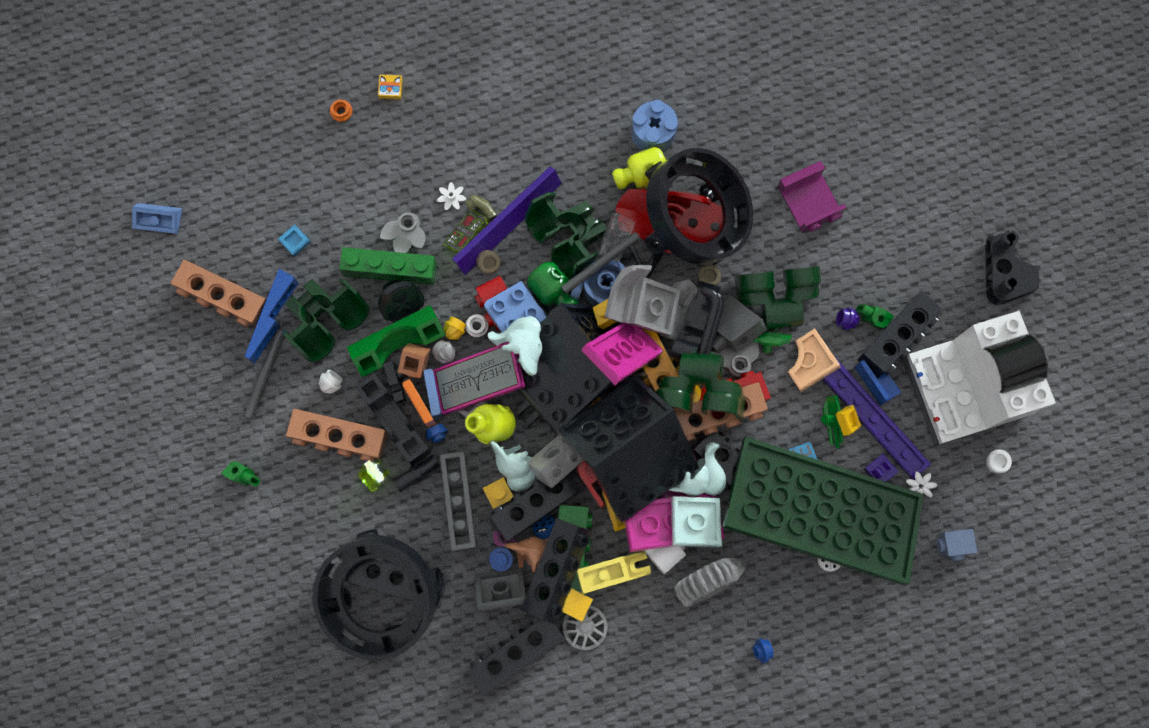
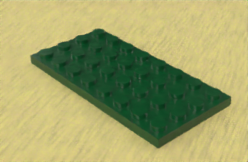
(824, 511)

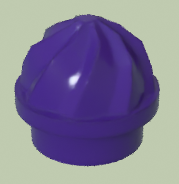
(847, 318)

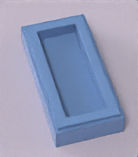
(432, 394)

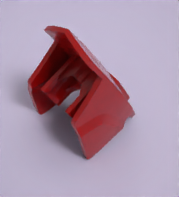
(681, 208)

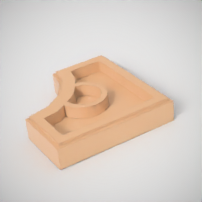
(813, 361)

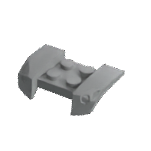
(648, 302)

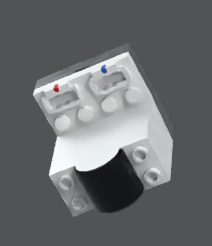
(980, 379)

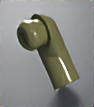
(485, 207)

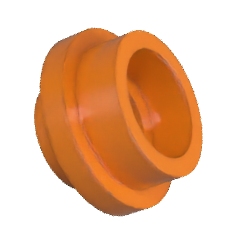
(336, 106)

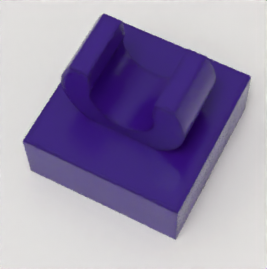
(881, 468)

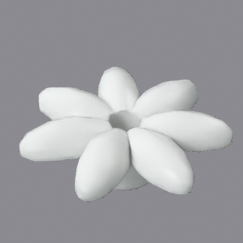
(451, 200)
(926, 485)

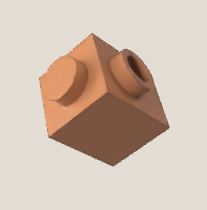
(414, 360)

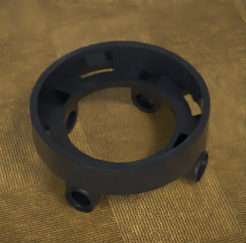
(721, 183)
(333, 601)

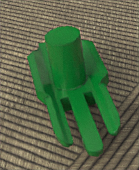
(771, 339)
(830, 420)

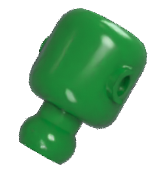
(546, 285)

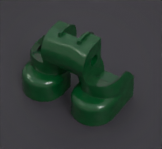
(545, 221)
(779, 312)
(311, 337)
(702, 371)

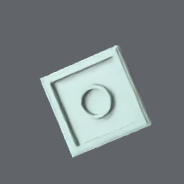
(696, 521)

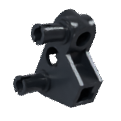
(1015, 275)

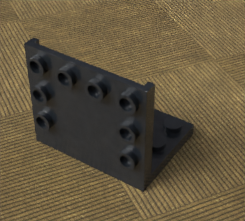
(565, 376)
(631, 446)

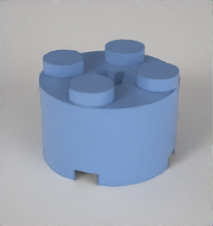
(657, 115)
(593, 288)

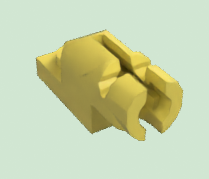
(612, 572)

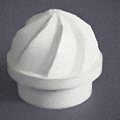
(330, 382)

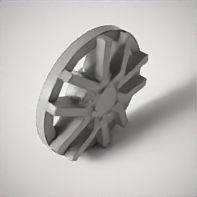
(585, 629)

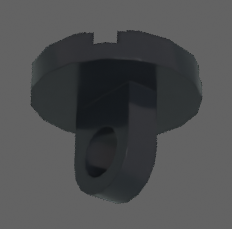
(400, 300)

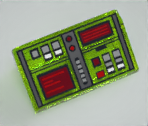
(465, 231)

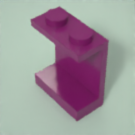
(810, 198)

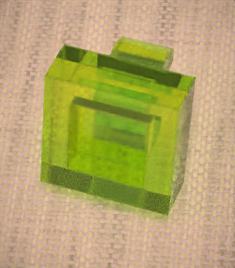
(371, 475)

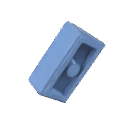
(156, 218)

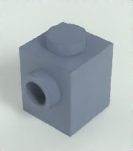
(956, 544)

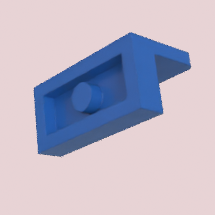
(882, 388)

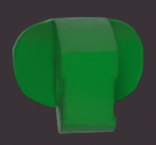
(871, 315)
(243, 476)

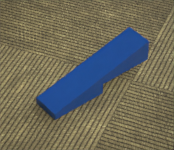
(266, 327)

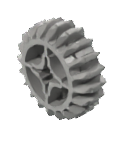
(706, 582)

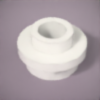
(476, 319)

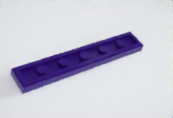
(506, 220)
(877, 422)

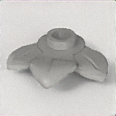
(404, 237)
(744, 356)

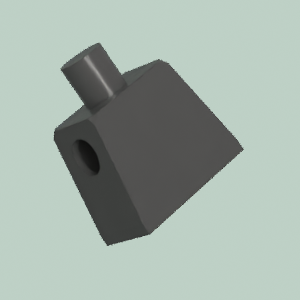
(737, 326)

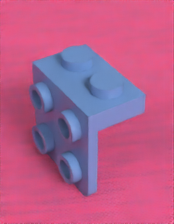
(512, 305)

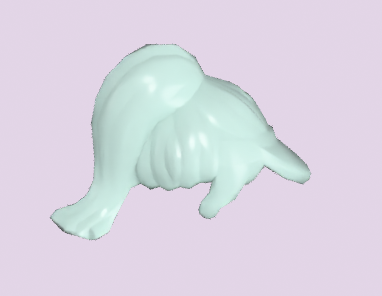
(523, 340)
(514, 467)
(706, 479)

